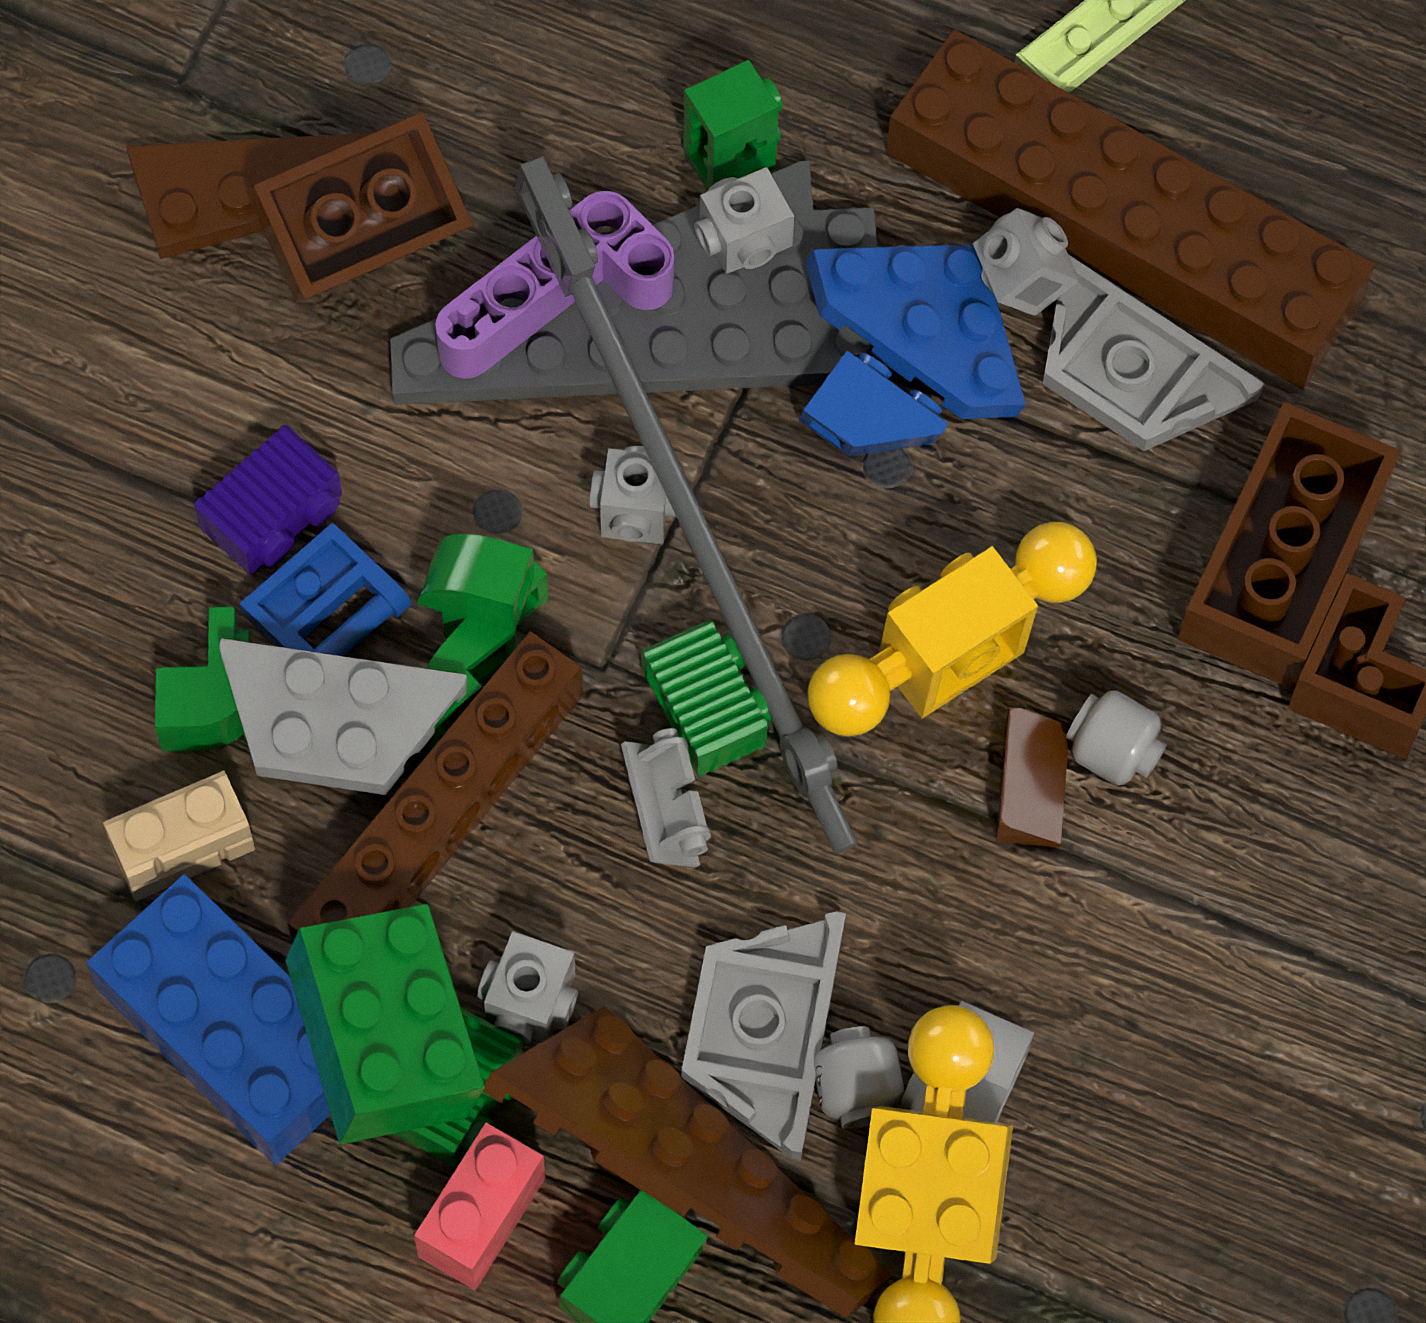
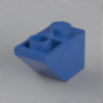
(868, 413)

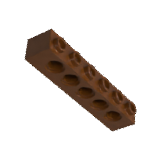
(450, 788)

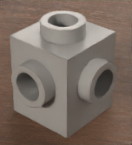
(744, 221)
(1026, 261)
(630, 497)
(529, 988)

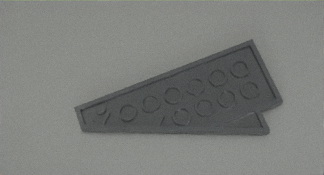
(710, 334)

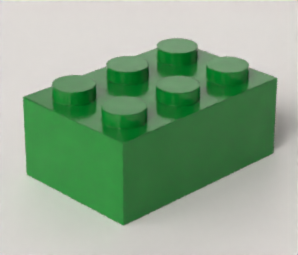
(384, 1023)

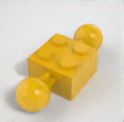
(953, 630)
(932, 1174)

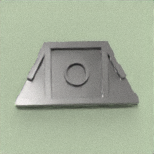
(1137, 366)
(334, 714)
(762, 1024)

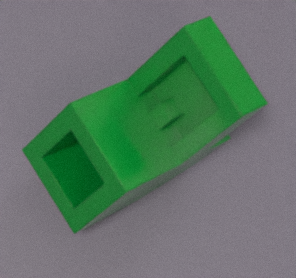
(478, 581)
(197, 703)

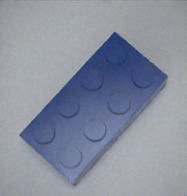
(217, 1015)

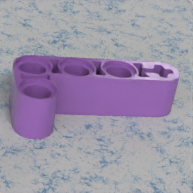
(479, 331)

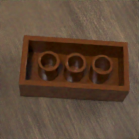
(1288, 545)

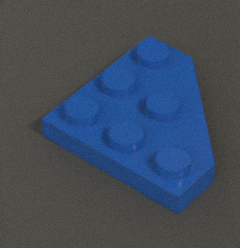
(925, 319)

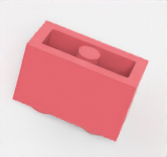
(480, 1206)

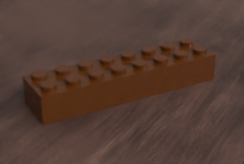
(1130, 208)

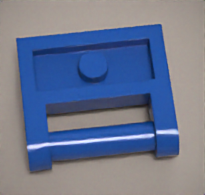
(314, 587)

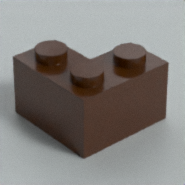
(1351, 678)

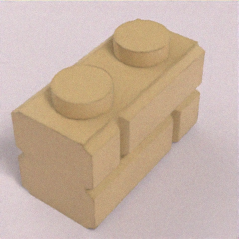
(179, 835)

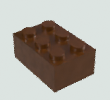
(359, 207)

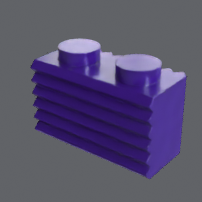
(269, 501)

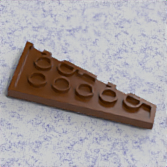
(684, 1153)

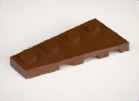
(199, 189)

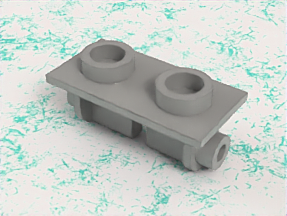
(670, 820)

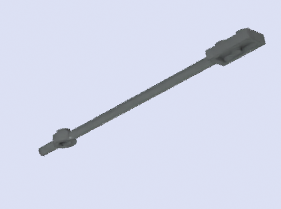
(572, 261)

